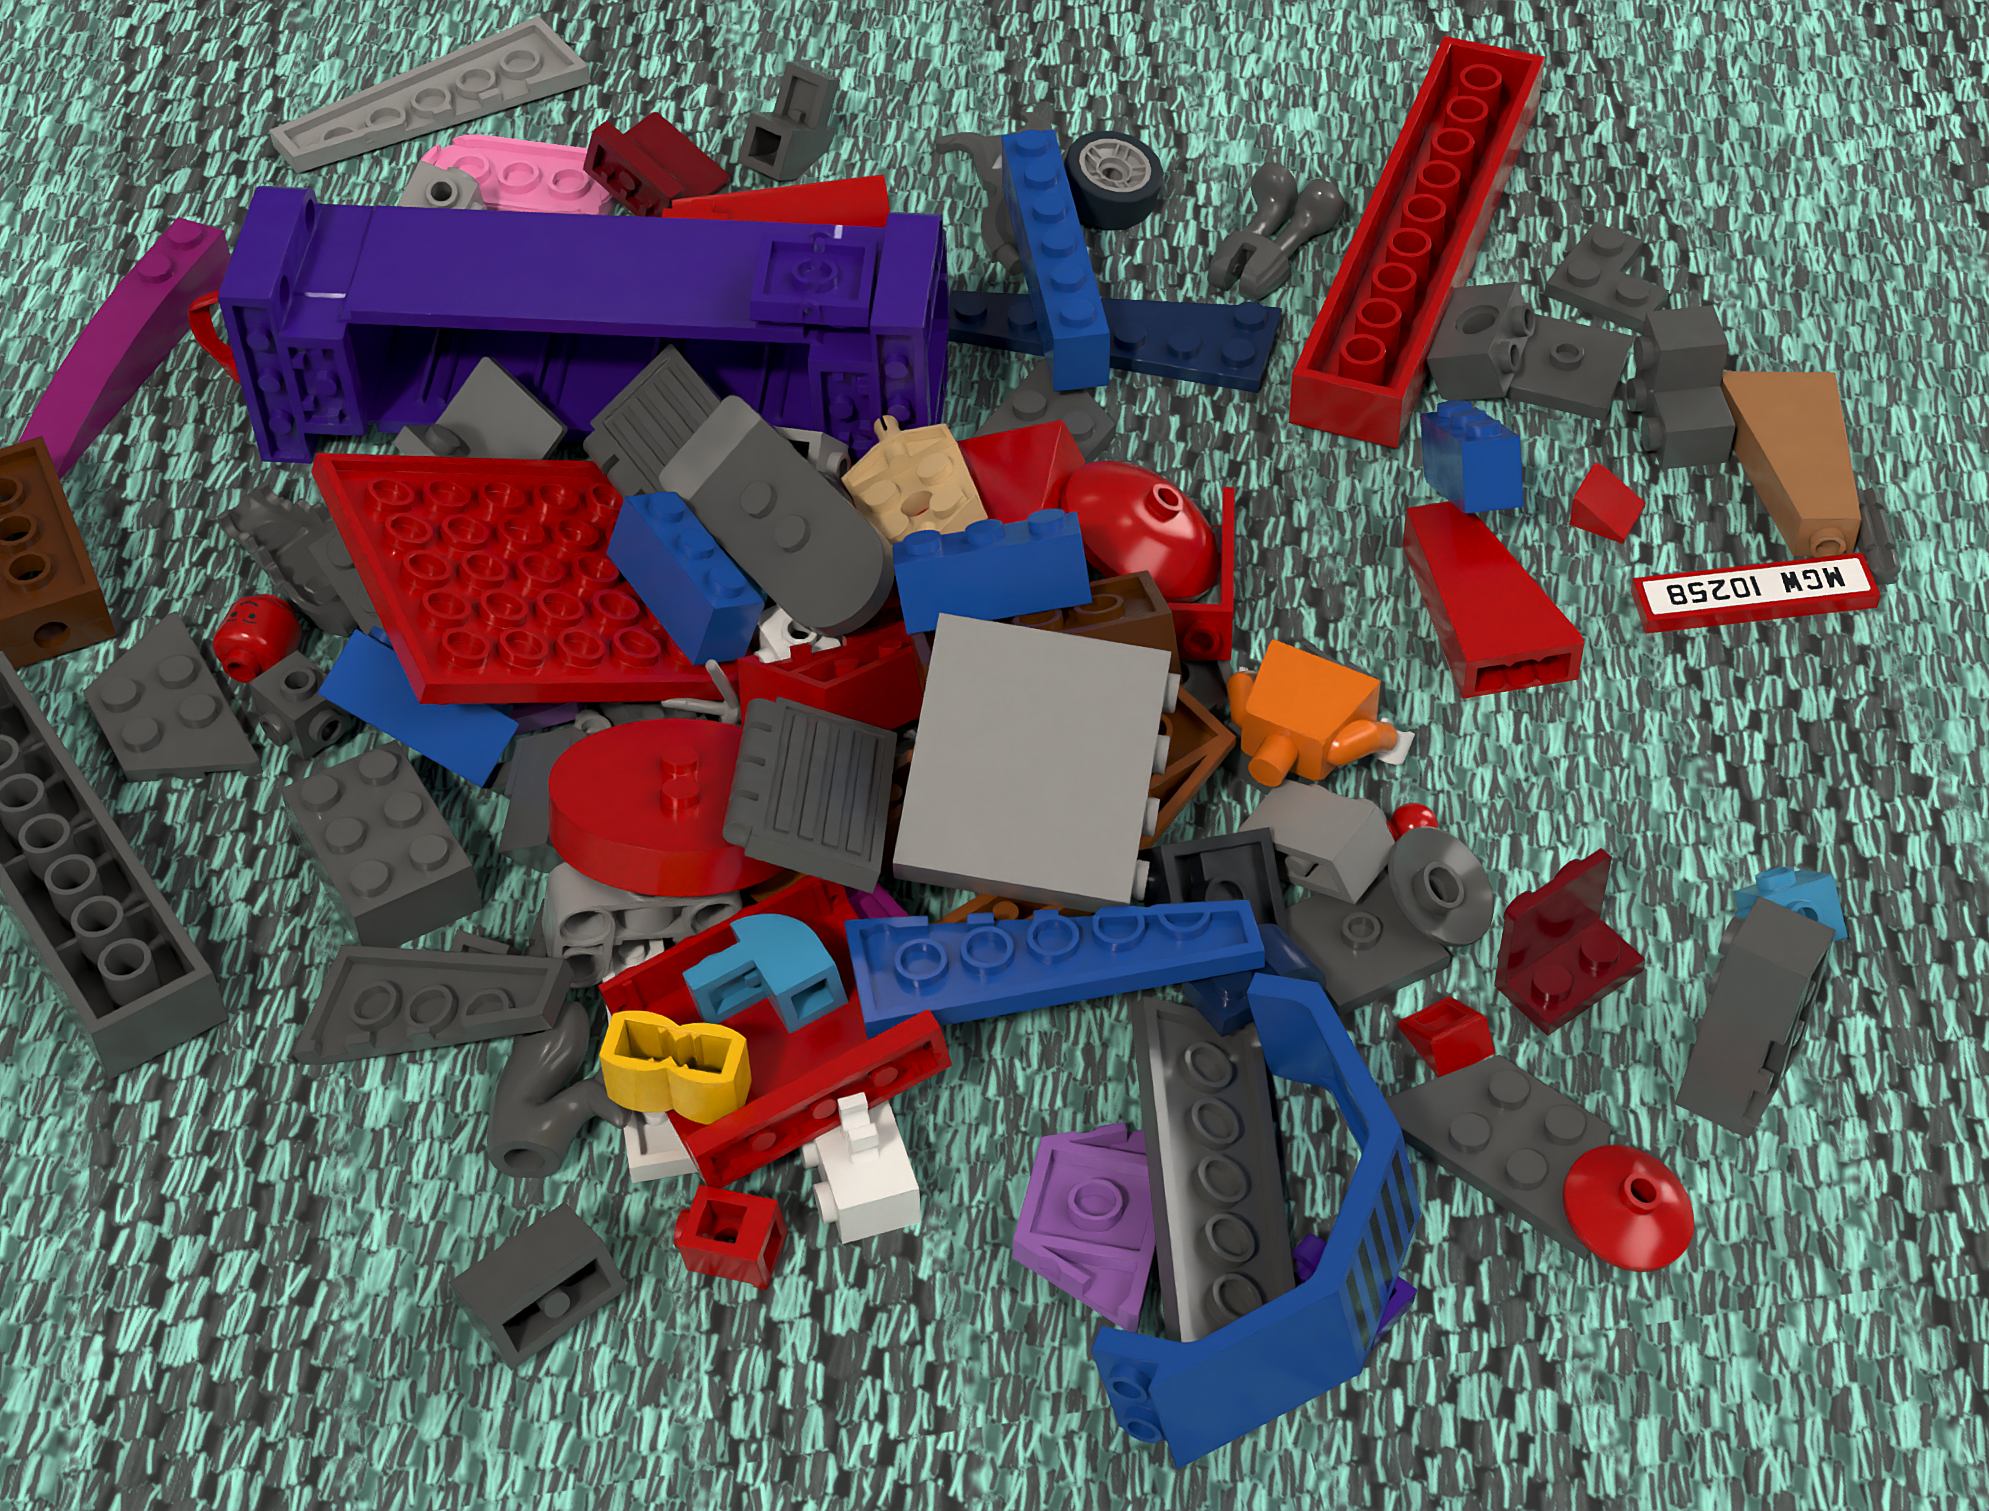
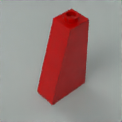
(1485, 606)

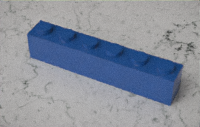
(1055, 261)

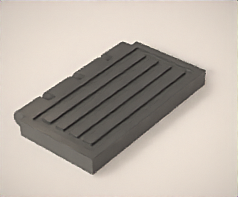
(650, 423)
(812, 792)

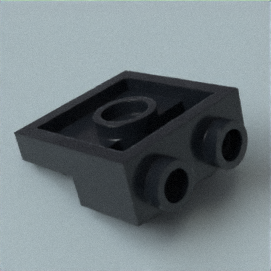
(1218, 870)

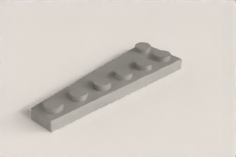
(458, 87)

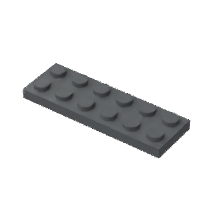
(1209, 1169)

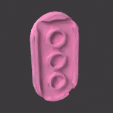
(525, 174)

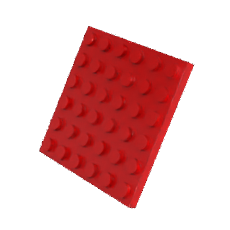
(503, 580)

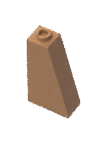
(1797, 456)

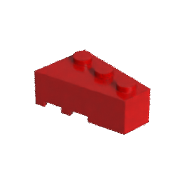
(862, 680)

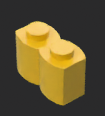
(665, 1066)

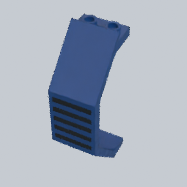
(1317, 1333)

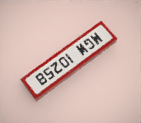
(1754, 593)

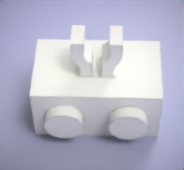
(863, 1172)

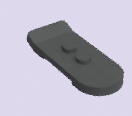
(782, 520)

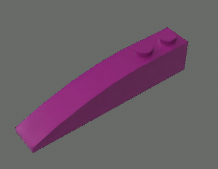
(128, 339)

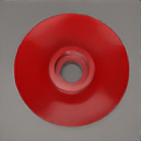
(1617, 1225)

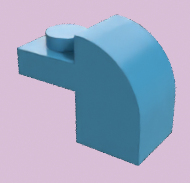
(774, 961)

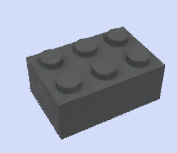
(381, 848)

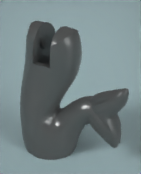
(530, 1114)

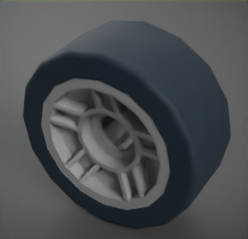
(1113, 179)

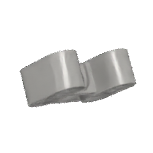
(589, 917)

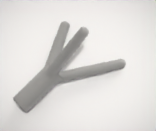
(728, 709)

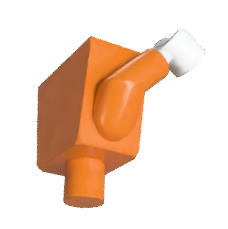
(1309, 716)

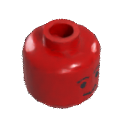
(256, 636)

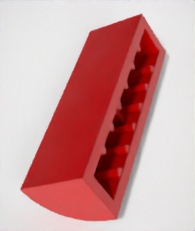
(834, 202)

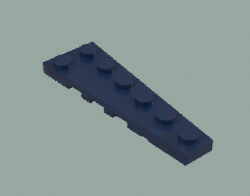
(1158, 338)

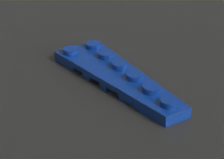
(1041, 962)

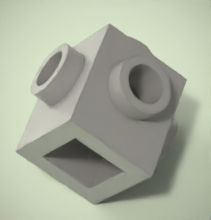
(441, 188)

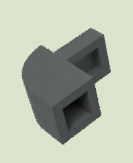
(797, 130)

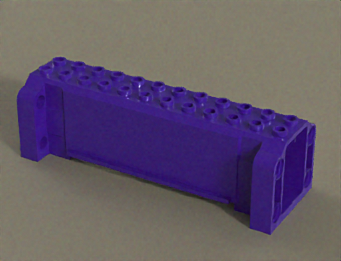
(393, 307)

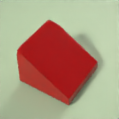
(1605, 505)
(1448, 1035)

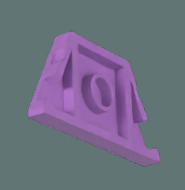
(1091, 1220)

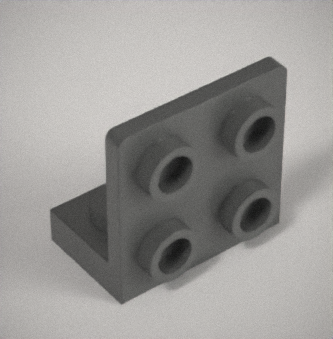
(487, 420)

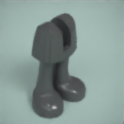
(1250, 252)

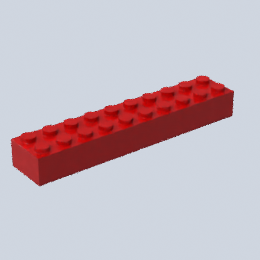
(1416, 242)

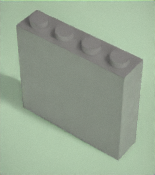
(1035, 765)

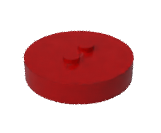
(650, 808)

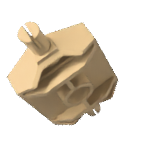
(910, 474)

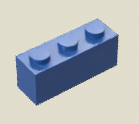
(1471, 458)
(992, 570)
(684, 577)
(376, 689)

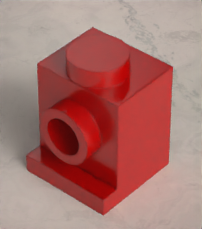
(727, 1215)

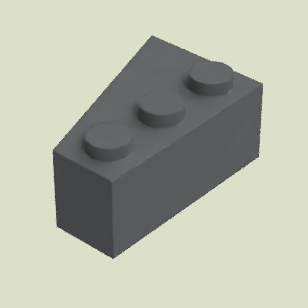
(1755, 1014)

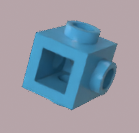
(1801, 891)

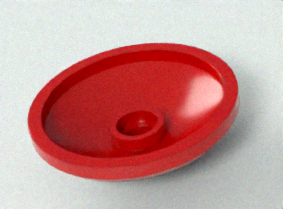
(1142, 523)

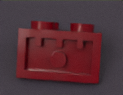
(650, 165)
(1558, 951)

